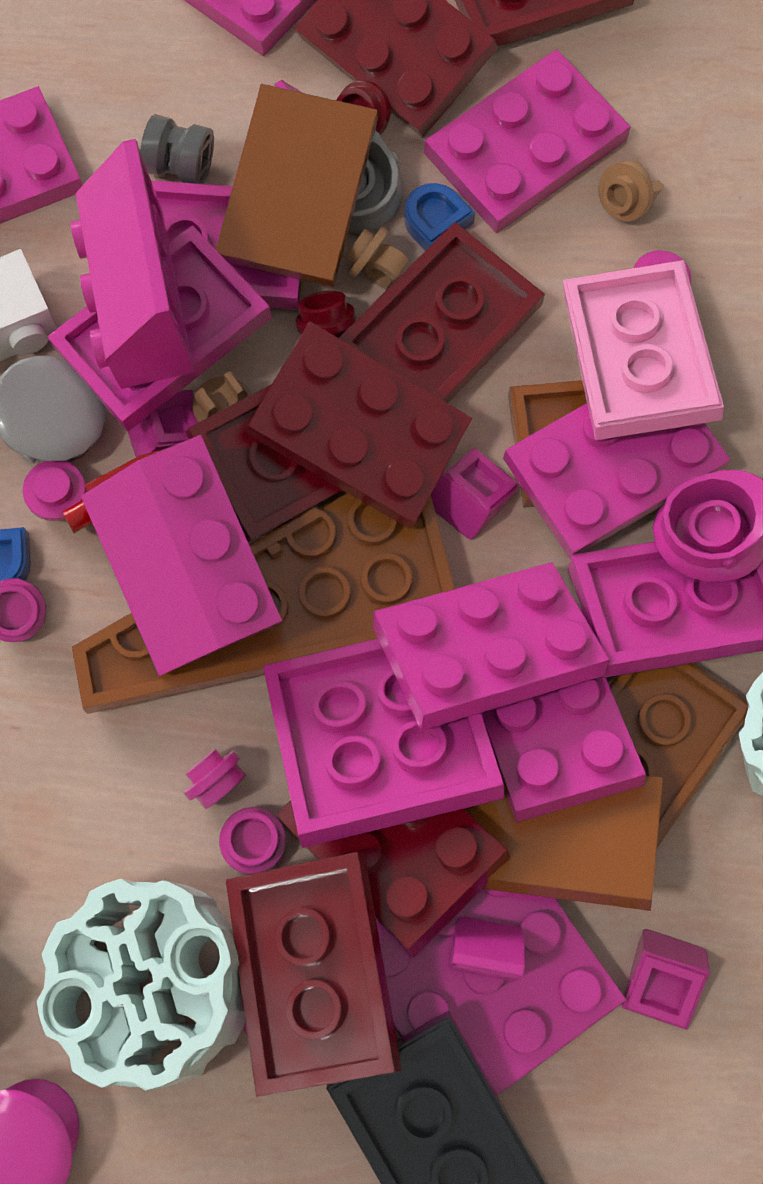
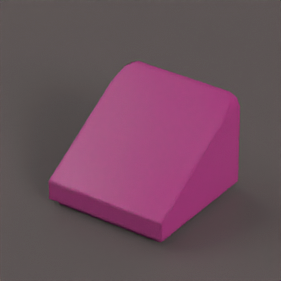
(165, 425)
(472, 493)
(487, 949)
(666, 979)

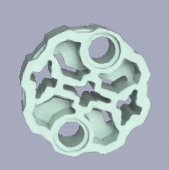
(123, 1022)

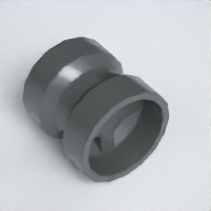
(177, 149)

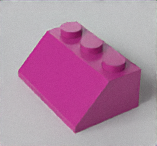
(130, 273)
(180, 555)

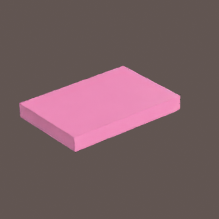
(641, 350)

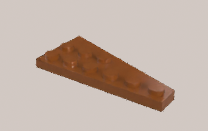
(326, 582)

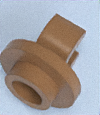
(627, 190)
(379, 261)
(218, 394)

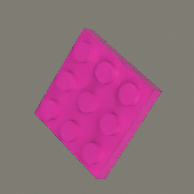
(359, 753)
(505, 1021)

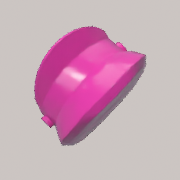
(713, 526)
(37, 1133)

